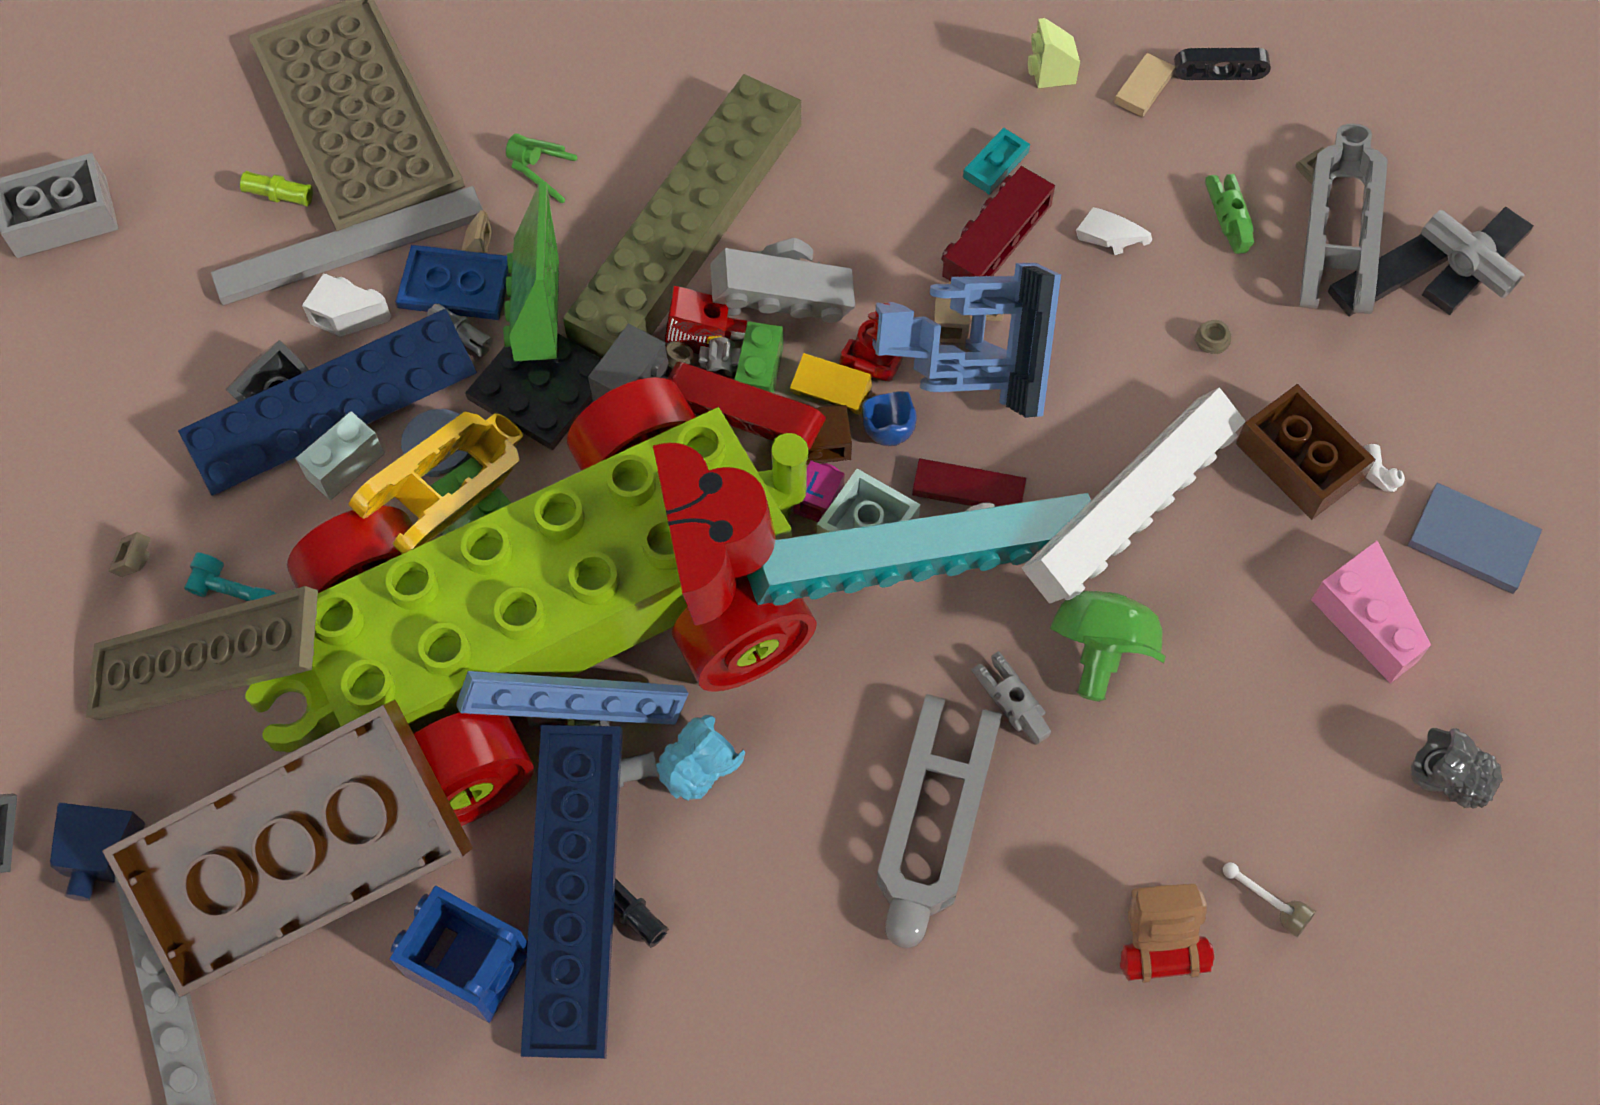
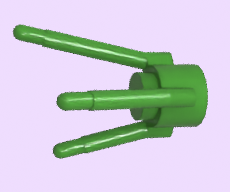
(528, 151)

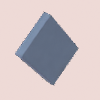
(1475, 538)

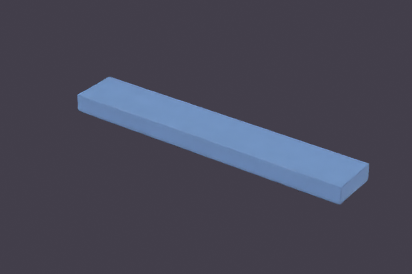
(570, 698)

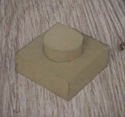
(130, 555)

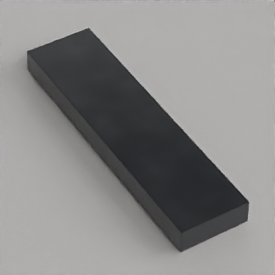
(1394, 271)
(1450, 288)

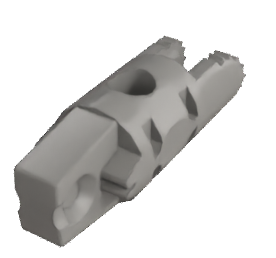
(1022, 715)

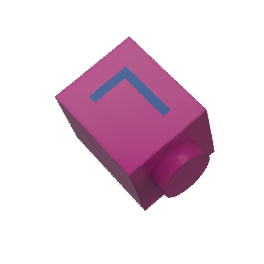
(823, 486)

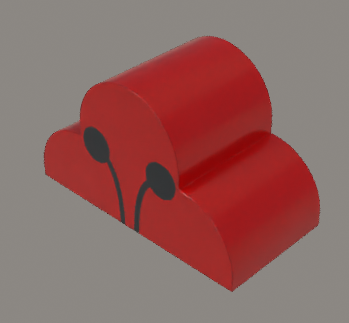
(715, 525)

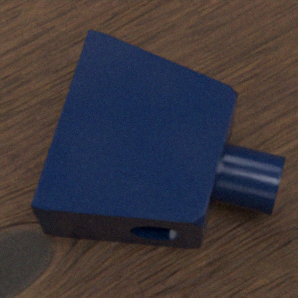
(79, 840)

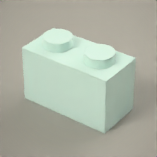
(340, 455)

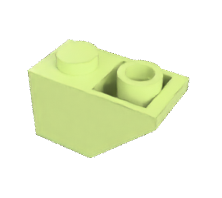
(1054, 56)

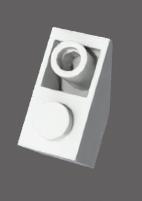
(344, 308)

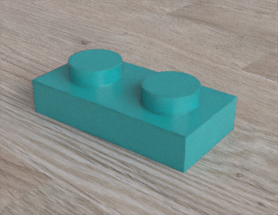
(996, 160)

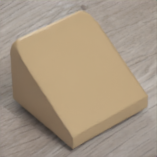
(478, 234)

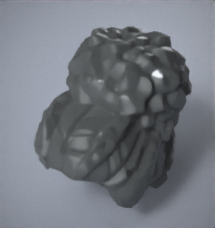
(1457, 767)

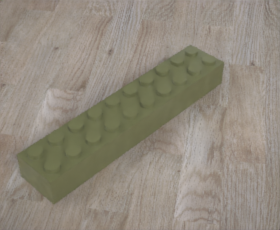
(685, 216)

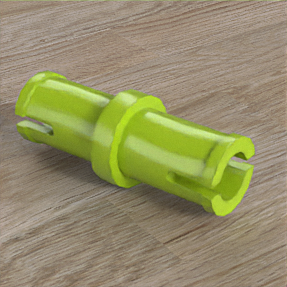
(276, 188)

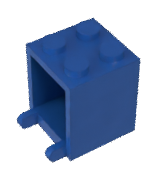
(477, 964)

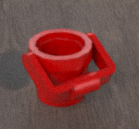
(864, 356)

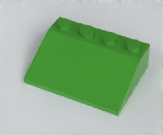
(533, 284)

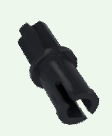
(638, 916)

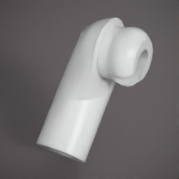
(1380, 476)

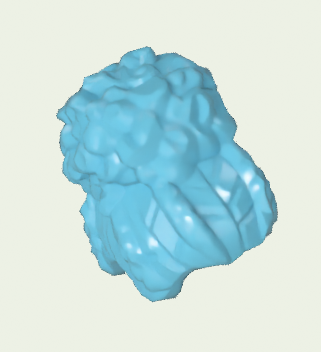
(697, 759)

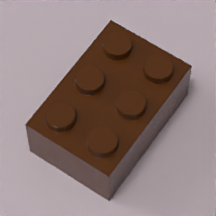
(1304, 451)

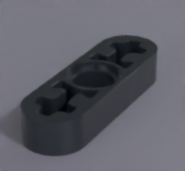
(1243, 65)

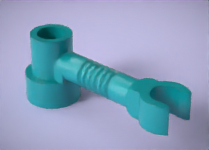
(206, 577)

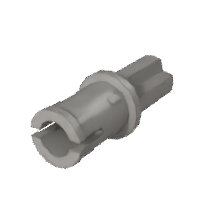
(469, 335)

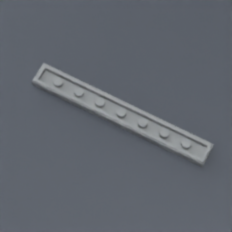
(346, 245)

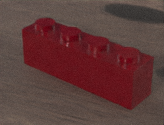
(999, 227)

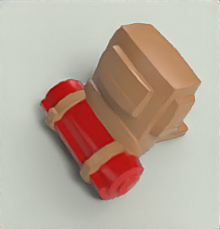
(1166, 934)

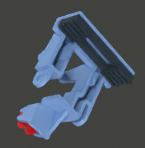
(1018, 371)

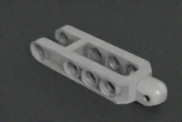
(1352, 159)
(911, 901)

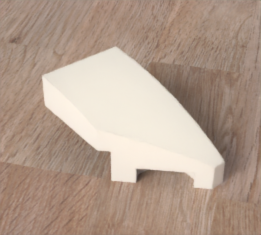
(1111, 230)

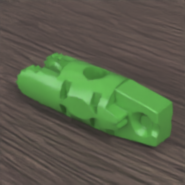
(1231, 212)

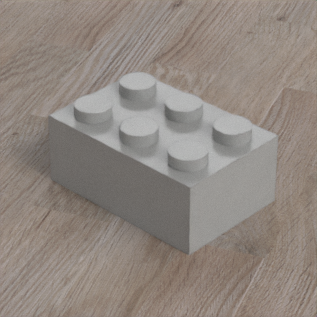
(55, 205)

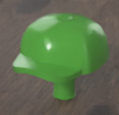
(1107, 628)

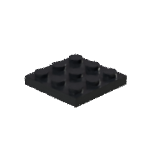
(538, 394)

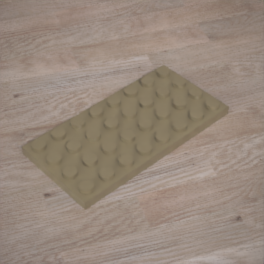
(355, 112)

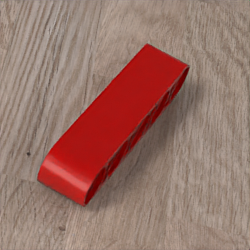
(746, 405)

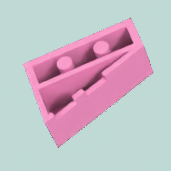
(1374, 612)

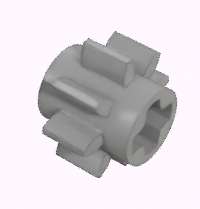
(720, 357)

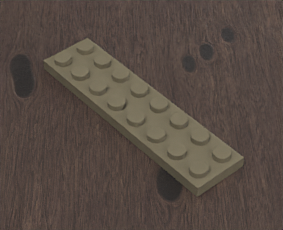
(204, 654)

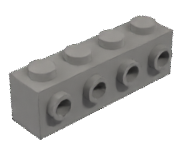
(782, 285)

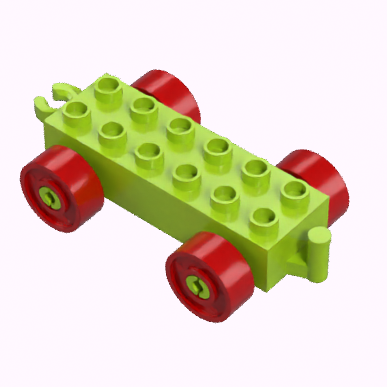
(529, 594)

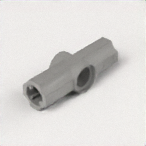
(1472, 254)

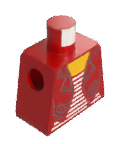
(697, 320)

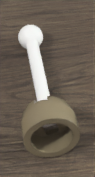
(1293, 915)

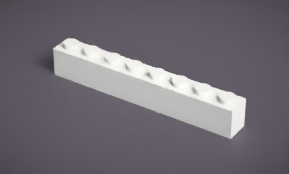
(1133, 496)

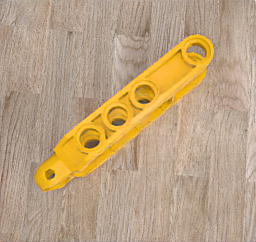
(488, 441)

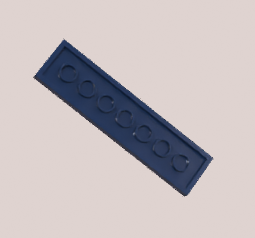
(299, 411)
(572, 893)

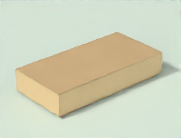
(1144, 84)

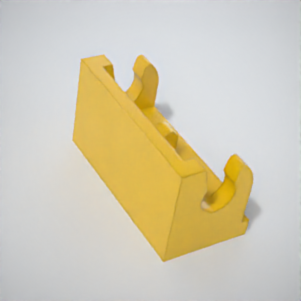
(831, 382)

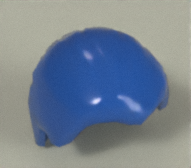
(889, 418)

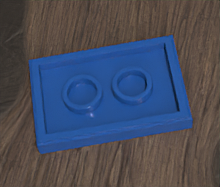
(456, 279)

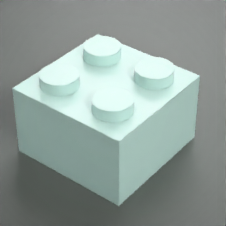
(866, 503)

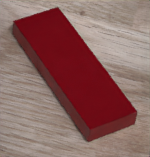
(966, 484)

